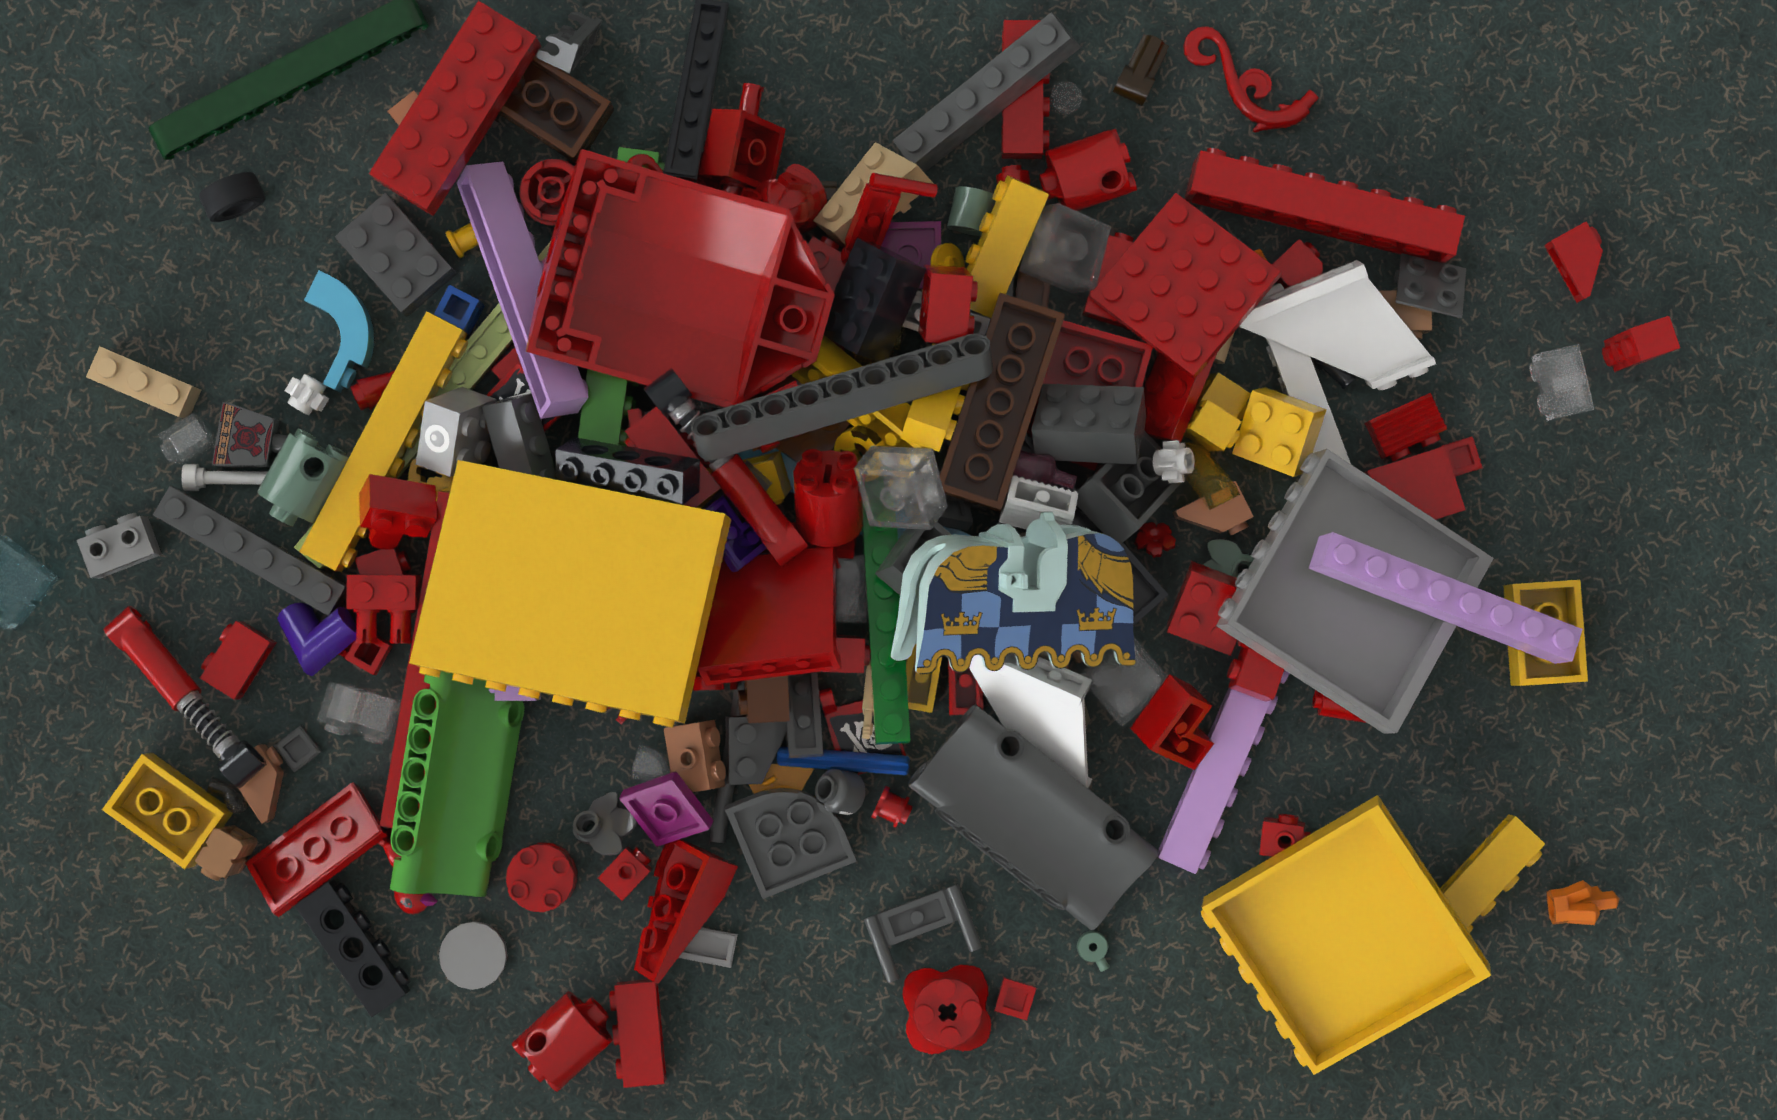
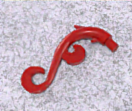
(1260, 80)

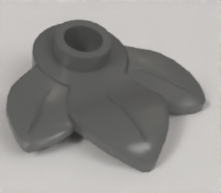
(609, 827)

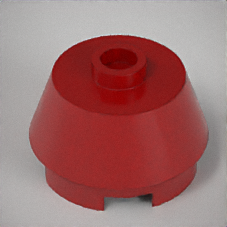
(545, 188)

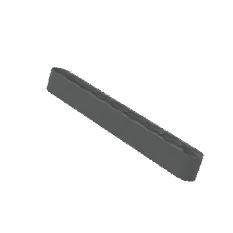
(842, 396)

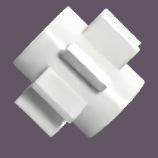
(306, 394)
(1173, 461)

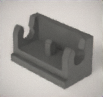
(569, 45)

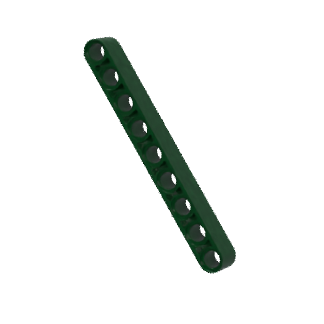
(287, 75)

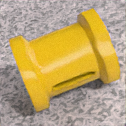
(462, 239)

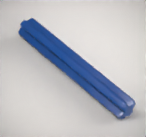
(849, 761)

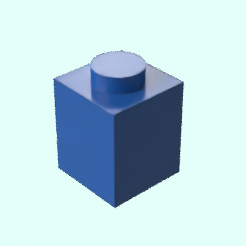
(459, 309)

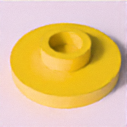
(947, 255)

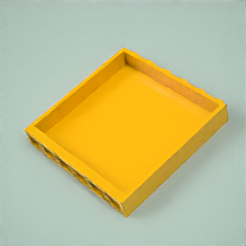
(1345, 936)

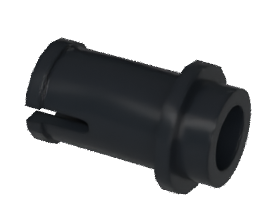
(1340, 376)

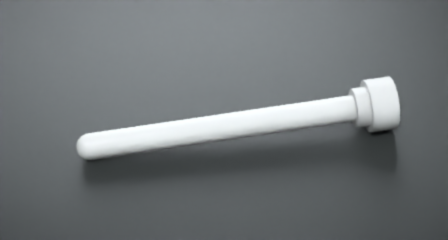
(195, 477)

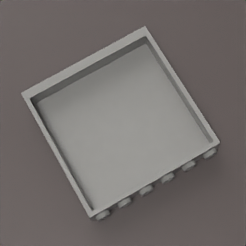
(1330, 633)

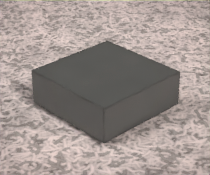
(298, 748)

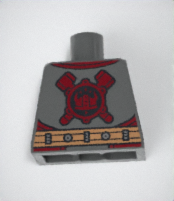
(246, 439)

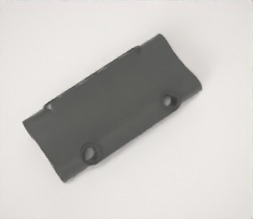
(1033, 818)

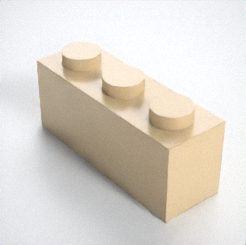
(143, 383)

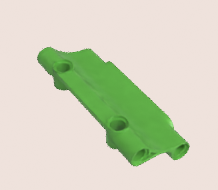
(462, 788)

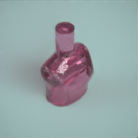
(1042, 469)

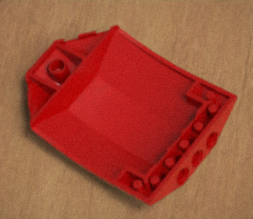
(678, 279)

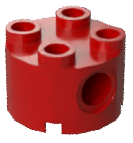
(541, 877)

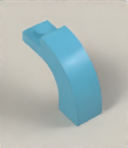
(354, 328)

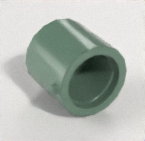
(969, 209)

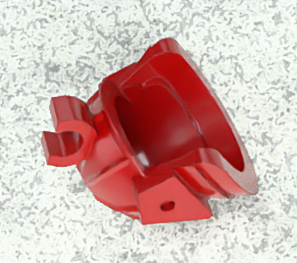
(794, 189)

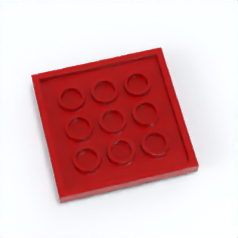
(1185, 285)

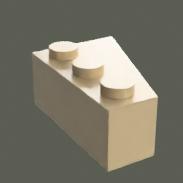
(840, 209)

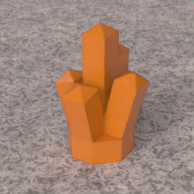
(1579, 903)

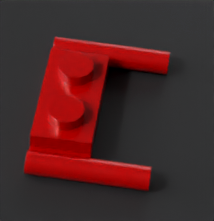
(878, 207)

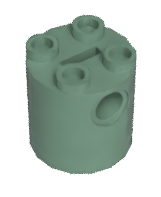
(300, 490)

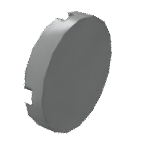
(473, 955)

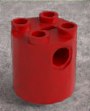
(1088, 171)
(827, 498)
(564, 1039)

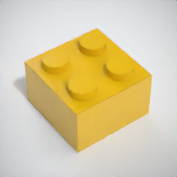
(1278, 431)

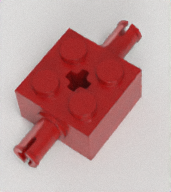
(741, 146)

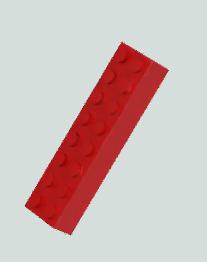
(1323, 206)

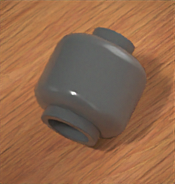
(840, 791)

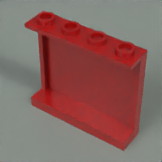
(773, 619)

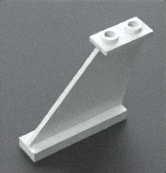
(1344, 324)
(1042, 707)

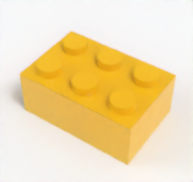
(1560, 601)
(166, 809)

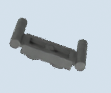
(918, 918)

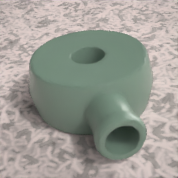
(1097, 955)

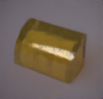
(1209, 478)

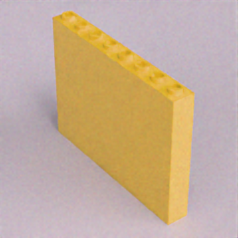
(570, 592)

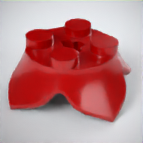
(928, 989)

